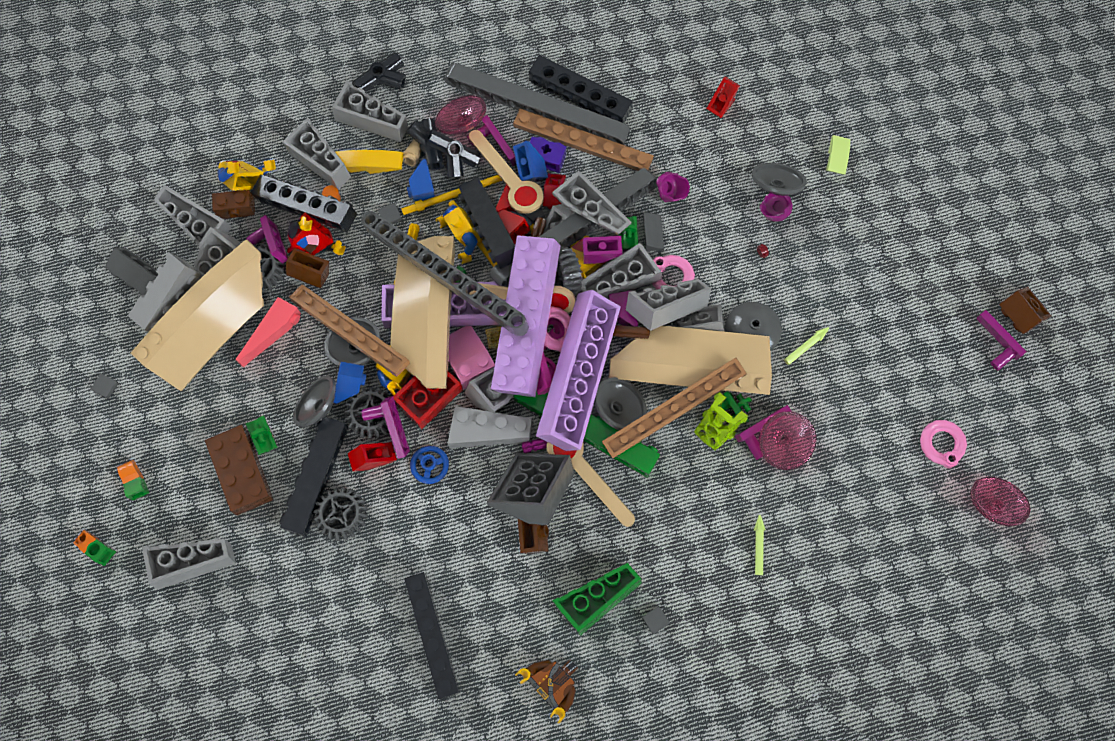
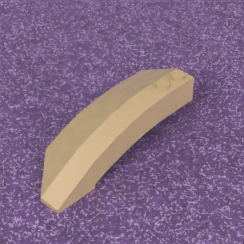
(423, 316)
(204, 318)
(689, 354)

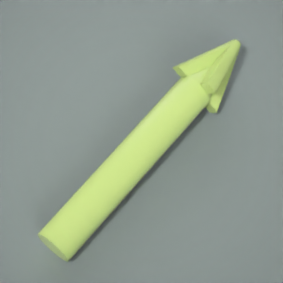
(818, 336)
(759, 528)

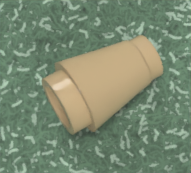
(412, 154)

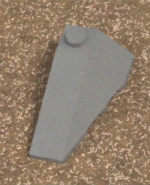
(586, 200)
(213, 249)
(707, 319)
(482, 395)

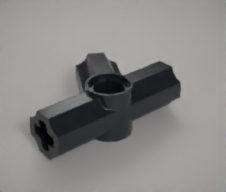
(388, 76)
(419, 132)
(454, 161)

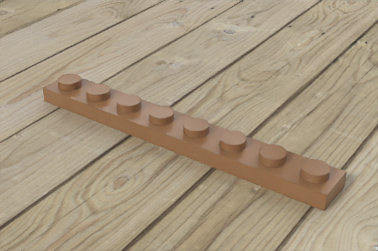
(582, 140)
(349, 330)
(674, 408)

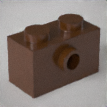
(233, 204)
(307, 268)
(533, 537)

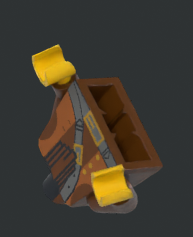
(552, 684)

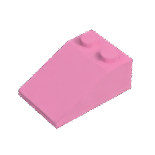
(468, 355)

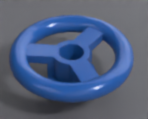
(424, 459)

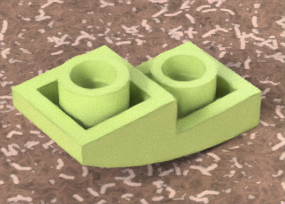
(839, 155)

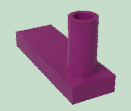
(489, 128)
(269, 231)
(1012, 347)
(389, 410)
(749, 437)

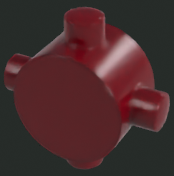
(762, 251)

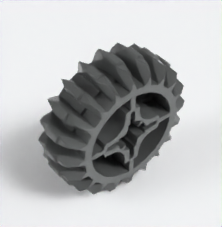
(268, 264)
(568, 271)
(354, 411)
(347, 511)

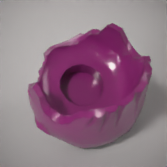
(672, 187)
(776, 207)

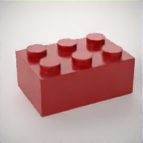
(425, 403)

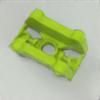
(721, 432)

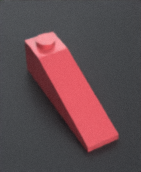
(273, 326)

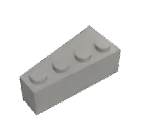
(368, 113)
(315, 153)
(189, 215)
(624, 273)
(162, 293)
(669, 303)
(482, 428)
(184, 561)

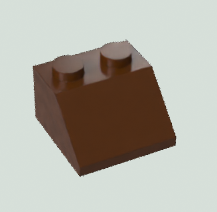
(1024, 310)

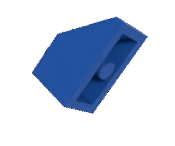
(529, 162)
(420, 183)
(349, 381)

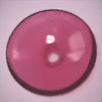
(461, 115)
(798, 442)
(1000, 501)

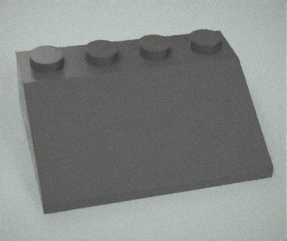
(533, 486)

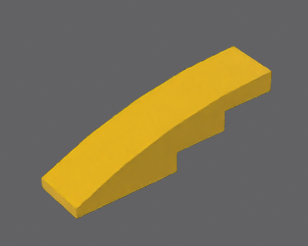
(371, 160)

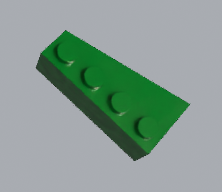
(595, 599)

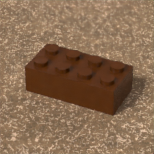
(239, 470)

